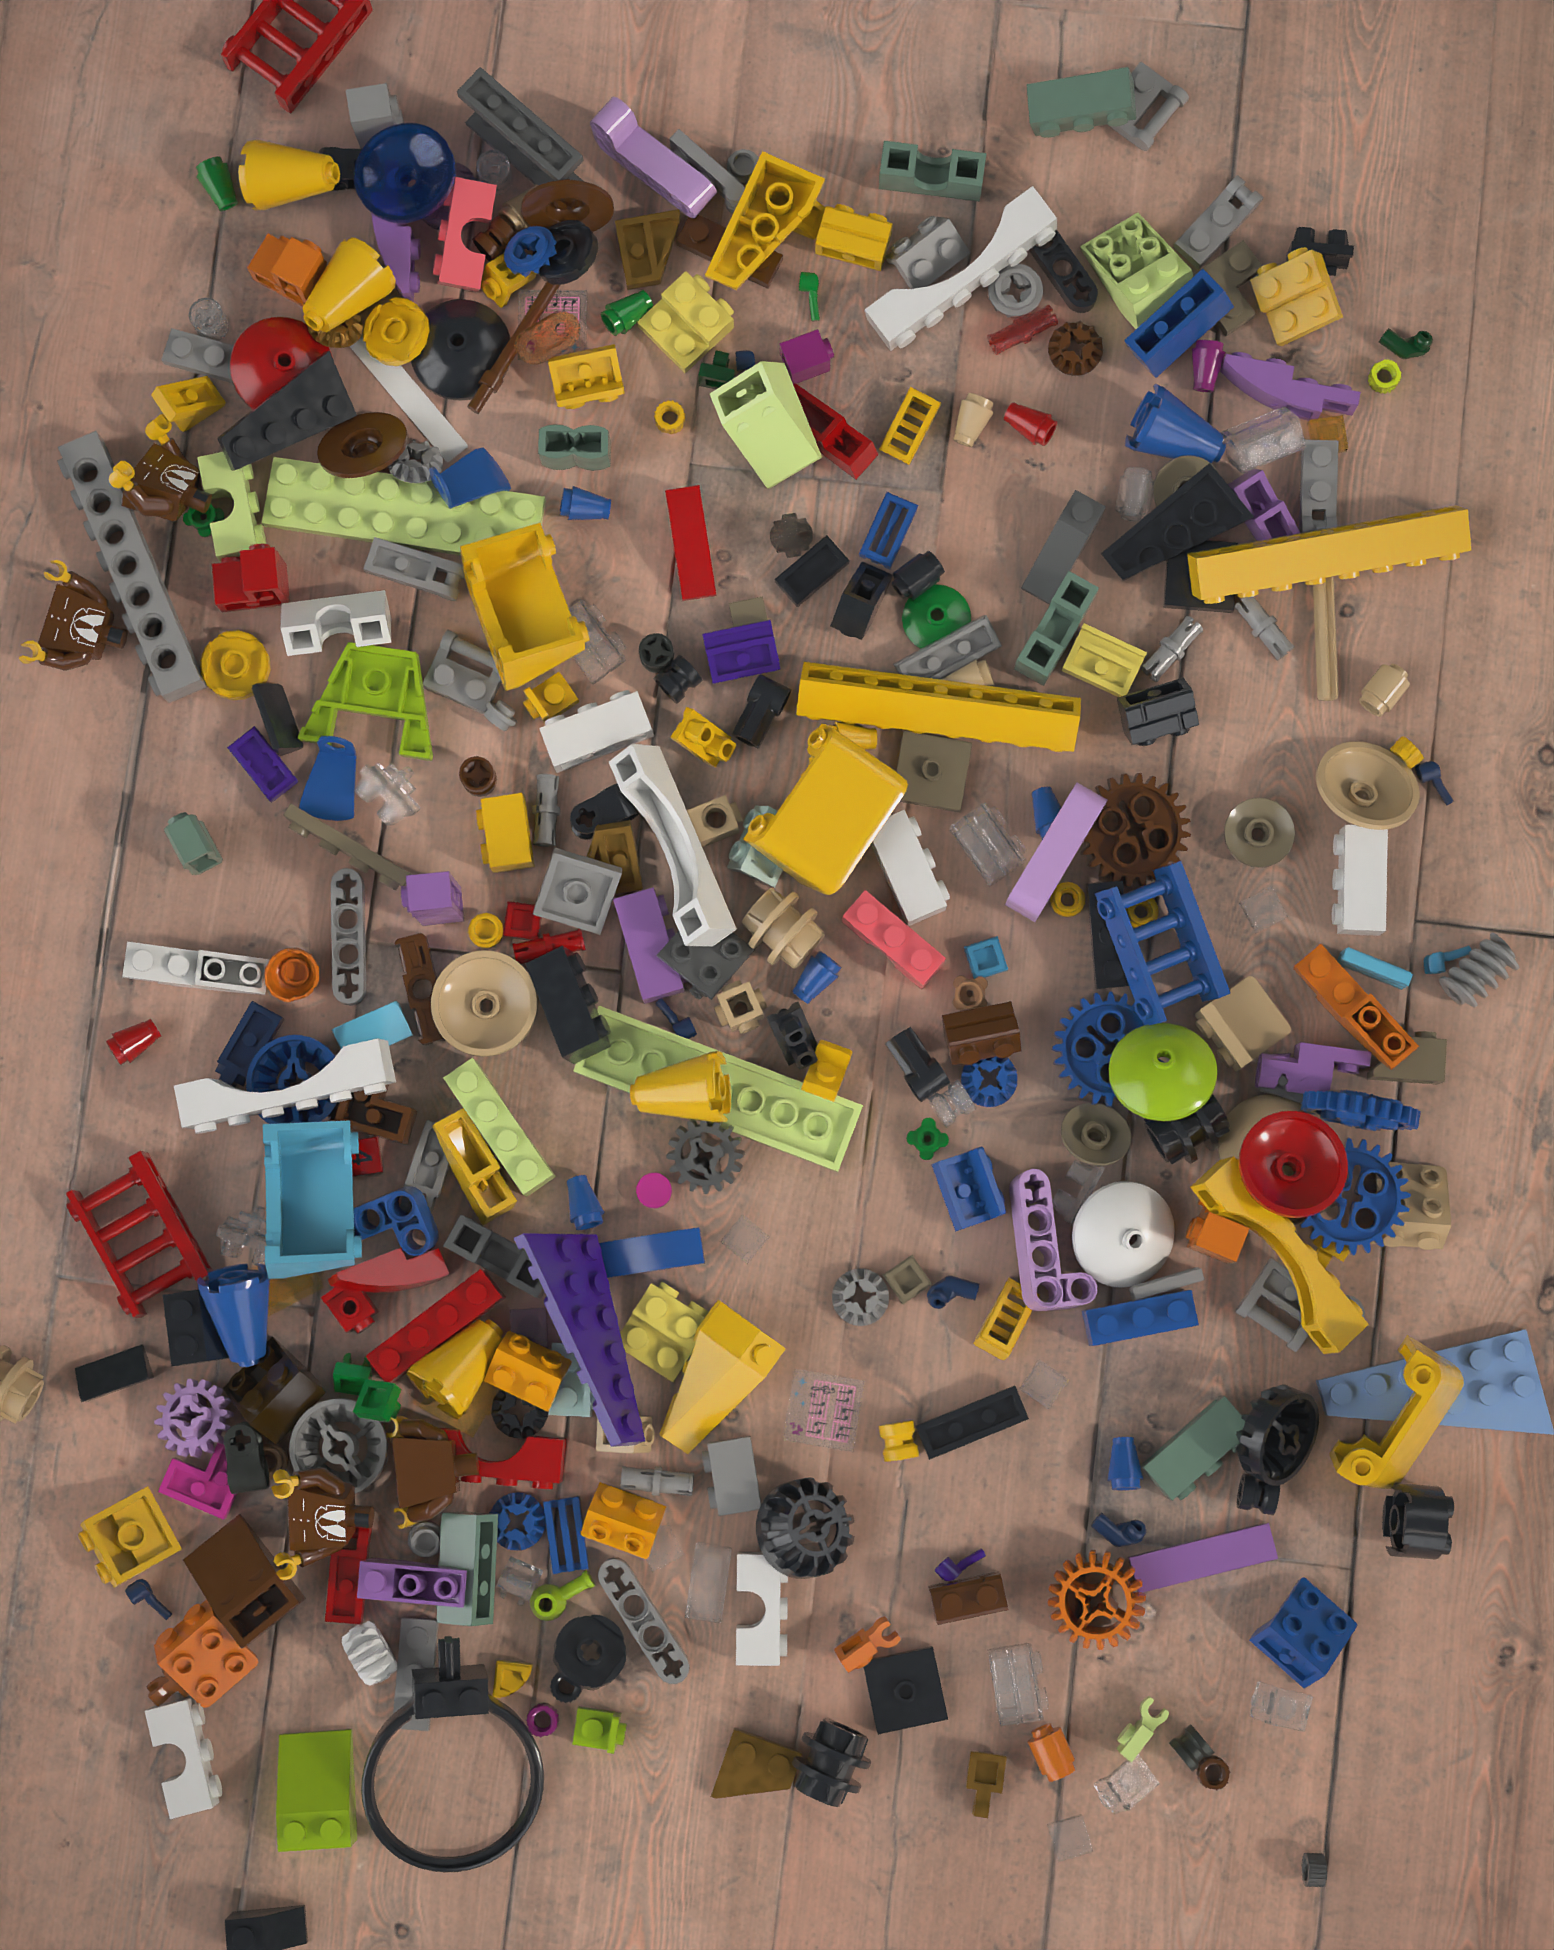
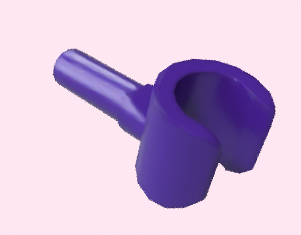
(949, 1570)

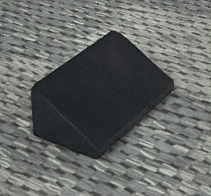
(277, 717)
(113, 1373)

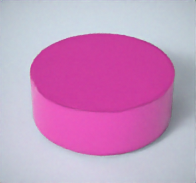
(654, 1190)

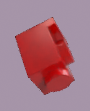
(361, 1318)

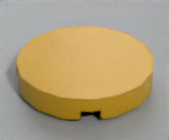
(396, 331)
(234, 664)

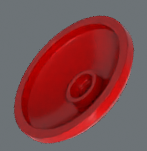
(256, 356)
(1305, 1146)

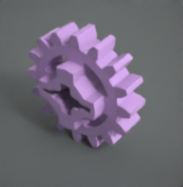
(186, 1405)

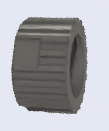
(1314, 1870)

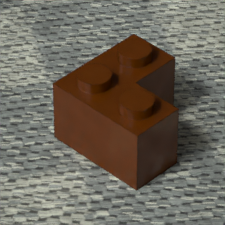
(377, 1117)

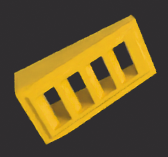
(922, 399)
(993, 1345)

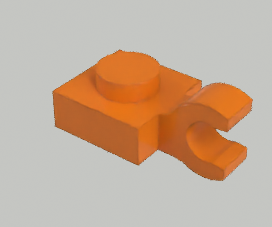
(861, 1647)

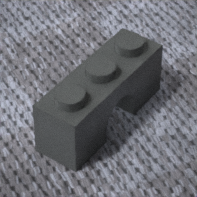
(493, 1253)

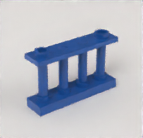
(1192, 934)

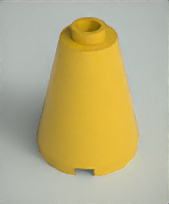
(284, 174)
(347, 286)
(686, 1089)
(457, 1367)

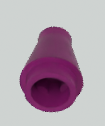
(1207, 361)

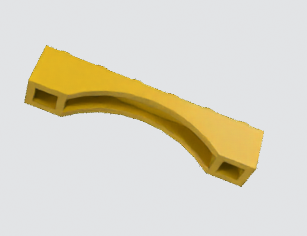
(1325, 1309)

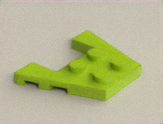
(375, 684)

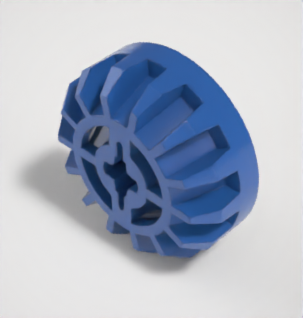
(293, 1052)

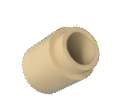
(1384, 689)

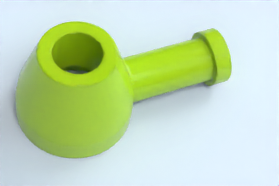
(558, 1596)

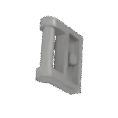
(1147, 88)
(458, 681)
(1277, 1287)

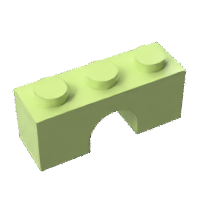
(240, 528)

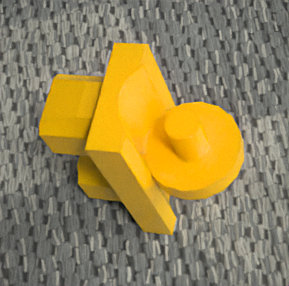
(703, 738)

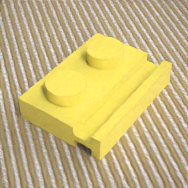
(1104, 661)

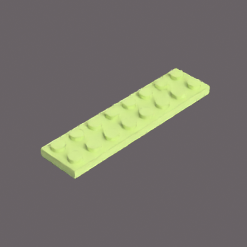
(383, 507)
(763, 1102)

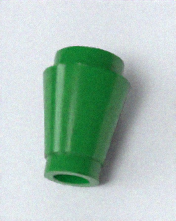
(217, 182)
(625, 312)

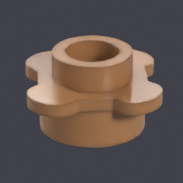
(962, 999)

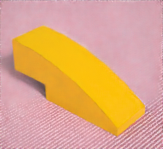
(474, 1166)

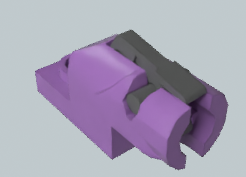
(1307, 1070)

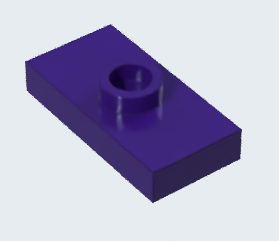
(263, 764)

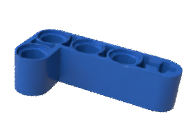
(402, 1222)

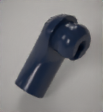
(948, 1289)
(1119, 1534)

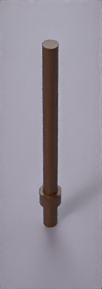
(492, 379)

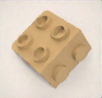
(1242, 1023)
(1429, 1206)

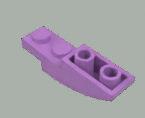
(399, 252)
(1273, 386)

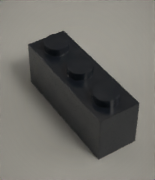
(569, 1004)

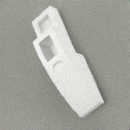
(195, 968)

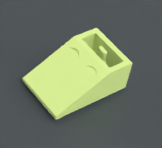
(1136, 267)
(767, 422)

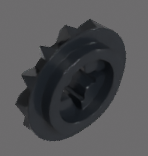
(509, 1424)

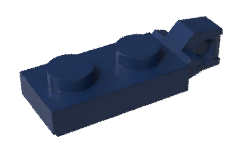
(252, 1033)

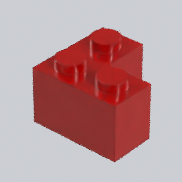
(251, 580)

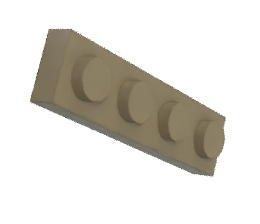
(335, 841)

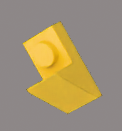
(188, 401)

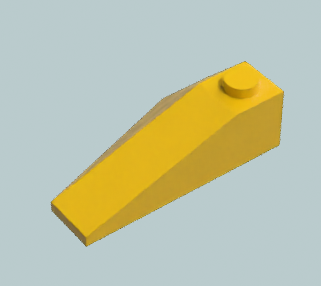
(767, 212)
(722, 1370)

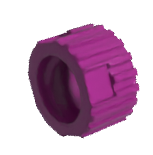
(535, 1729)

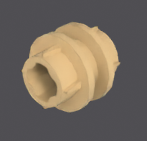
(782, 928)
(18, 1386)

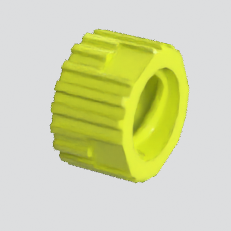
(1379, 386)

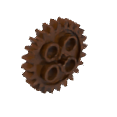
(1161, 816)

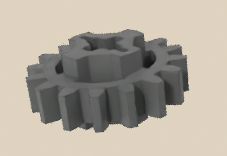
(711, 1168)

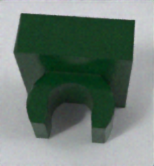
(717, 373)

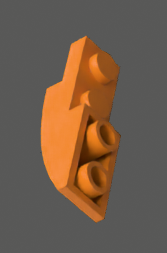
(1355, 1008)

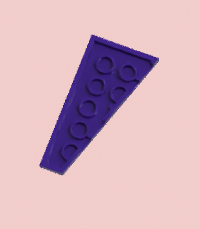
(587, 1324)

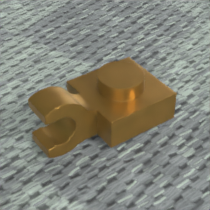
(985, 1776)

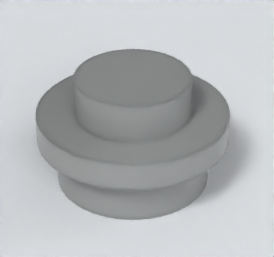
(742, 164)
(500, 714)
(424, 1539)

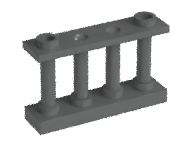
(517, 131)

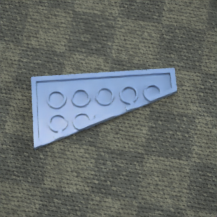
(1497, 1392)

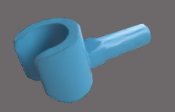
(1436, 961)

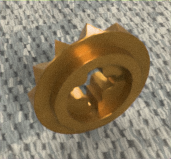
(340, 336)

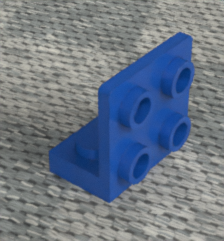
(1305, 1634)

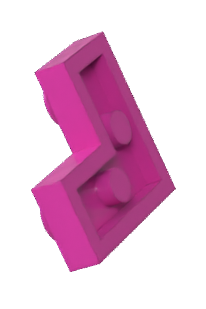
(200, 1488)

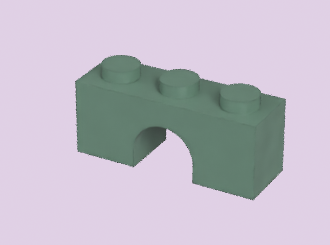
(950, 177)
(1056, 628)

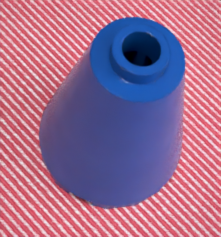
(1173, 429)
(239, 1310)

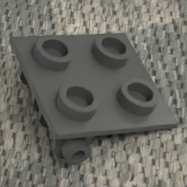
(706, 966)

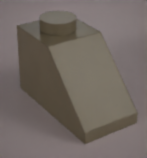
(1422, 1066)

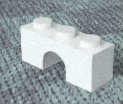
(312, 621)
(761, 1642)
(180, 1725)

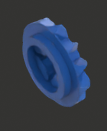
(534, 239)
(990, 1096)
(534, 1522)

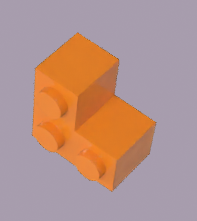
(288, 267)
(1216, 1236)

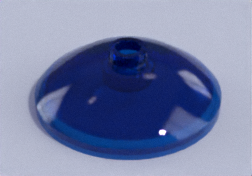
(396, 158)

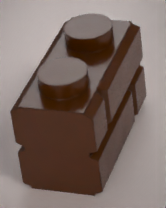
(981, 1033)
(968, 1598)

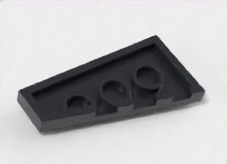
(296, 411)
(1182, 521)

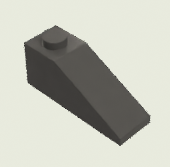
(1063, 546)

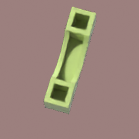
(499, 1127)

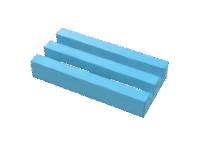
(1374, 968)

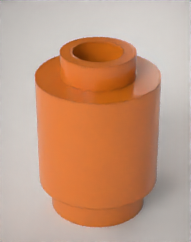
(1051, 1752)

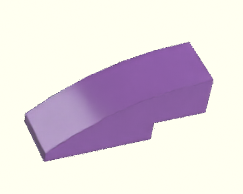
(1269, 513)

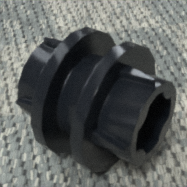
(1179, 1137)
(831, 1762)

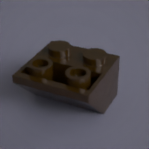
(274, 1391)

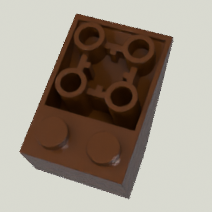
(242, 1581)

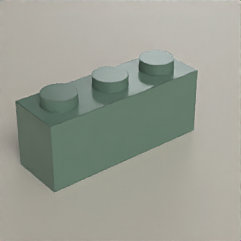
(1081, 102)
(1195, 1449)
(470, 1544)

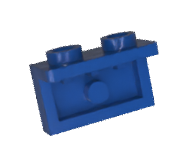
(969, 1188)

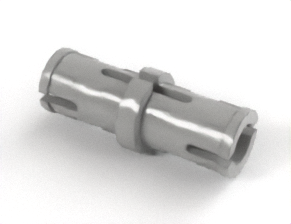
(1264, 627)
(1172, 648)
(546, 810)
(657, 1481)

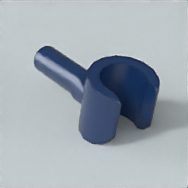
(744, 360)
(1431, 772)
(682, 1028)
(142, 1590)

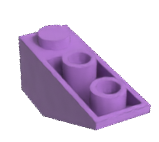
(411, 1582)

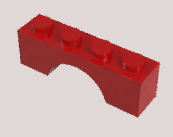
(435, 1325)
(537, 1461)

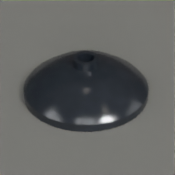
(456, 370)

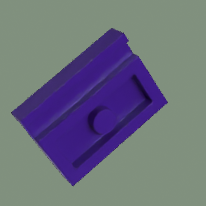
(741, 651)

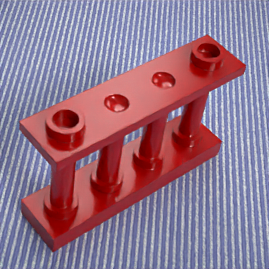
(310, 61)
(158, 1204)

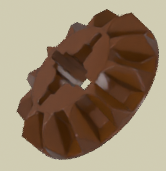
(1069, 362)

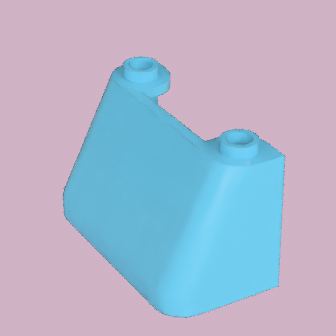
(309, 1197)

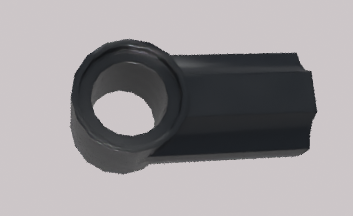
(765, 702)
(921, 1071)

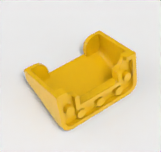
(521, 604)
(829, 813)
(1435, 1389)

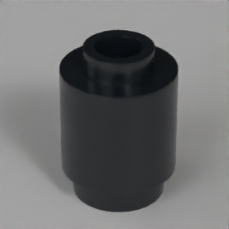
(917, 575)

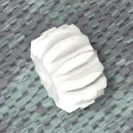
(369, 1653)

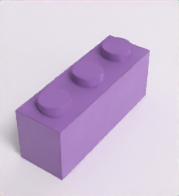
(433, 898)
(645, 936)

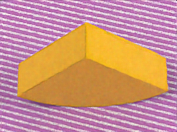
(510, 1677)

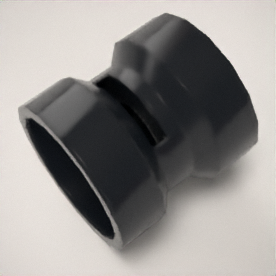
(678, 679)
(1257, 1494)

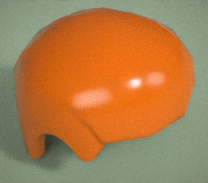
(291, 974)

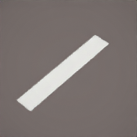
(414, 403)

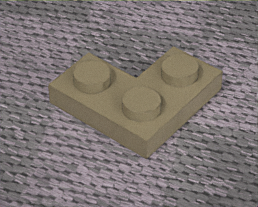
(1231, 272)

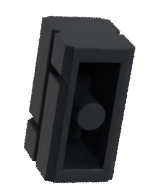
(1158, 712)

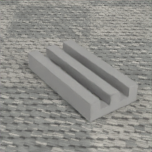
(1166, 1283)

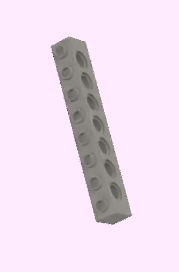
(185, 675)

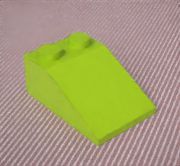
(315, 1791)

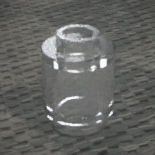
(1135, 494)

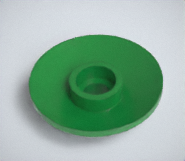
(917, 619)

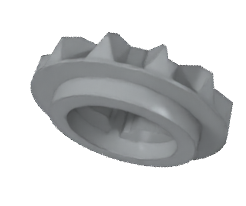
(1024, 278)
(414, 471)
(851, 1311)

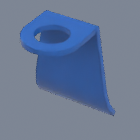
(470, 478)
(331, 783)

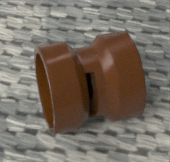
(495, 239)
(477, 770)

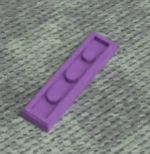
(1204, 1557)

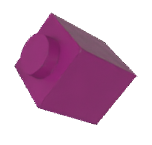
(806, 356)

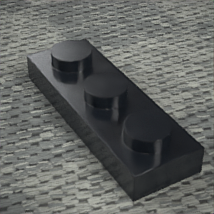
(1106, 963)
(972, 1422)

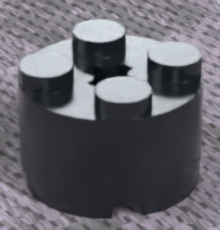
(1417, 1521)

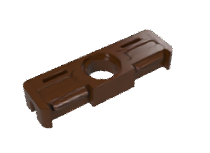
(418, 965)

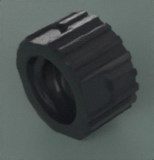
(563, 1697)

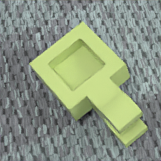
(1135, 1737)

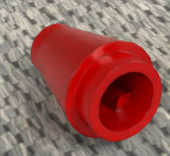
(1031, 423)
(133, 1041)

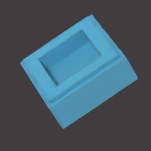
(985, 958)

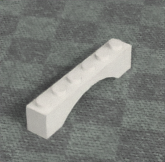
(906, 311)
(698, 902)
(353, 1069)

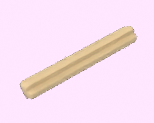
(1325, 640)

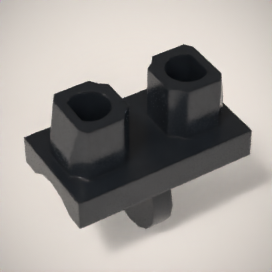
(1335, 251)
(794, 1036)

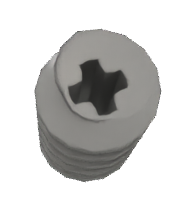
(1479, 971)

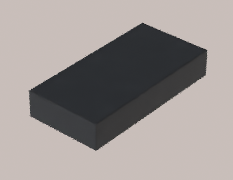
(812, 571)

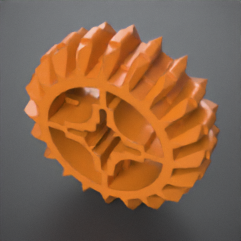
(1110, 1609)

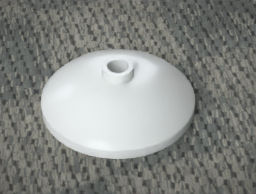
(1109, 1221)

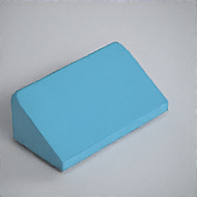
(383, 1023)

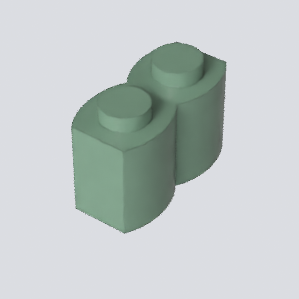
(582, 447)
(192, 843)

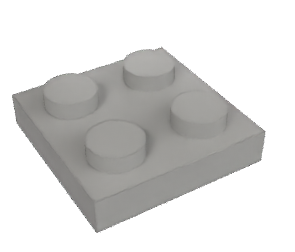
(577, 891)

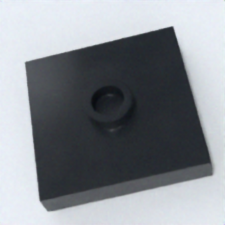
(1178, 584)
(905, 1690)

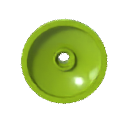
(1158, 1088)

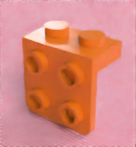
(203, 1655)

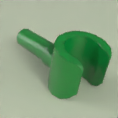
(810, 283)

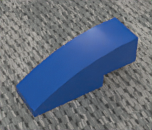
(653, 1252)

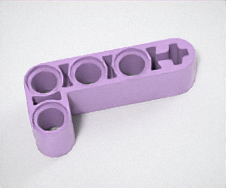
(649, 160)
(1055, 852)
(1045, 1241)

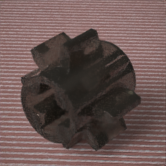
(791, 535)

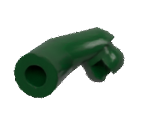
(1408, 347)

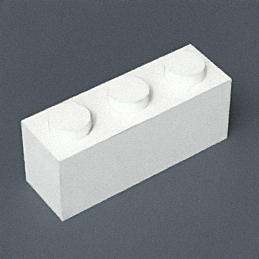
(596, 730)
(909, 869)
(1360, 881)

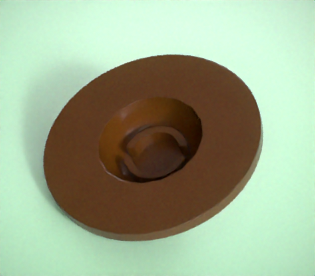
(567, 200)
(362, 445)

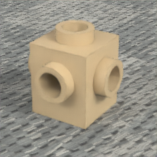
(740, 993)

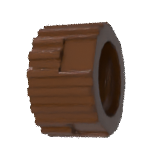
(1201, 1772)

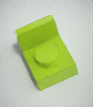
(599, 1729)

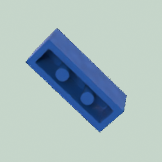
(1179, 323)
(1140, 1318)

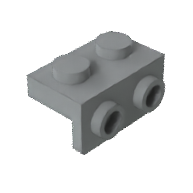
(928, 252)

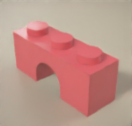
(458, 265)
(894, 938)

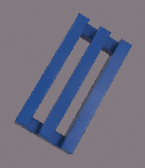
(876, 556)
(554, 1554)

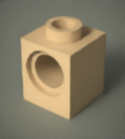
(707, 834)

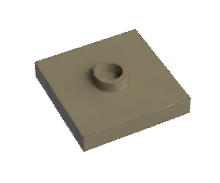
(934, 770)

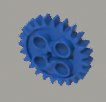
(1086, 1071)
(1360, 1110)
(1383, 1204)

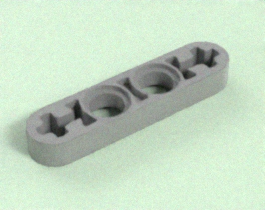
(354, 936)
(649, 1617)

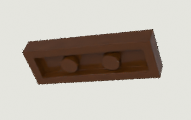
(703, 237)

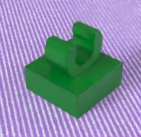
(350, 1377)
(378, 1401)

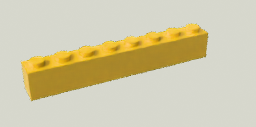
(1328, 553)
(938, 707)

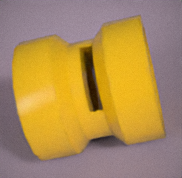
(898, 1441)

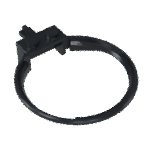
(449, 1693)

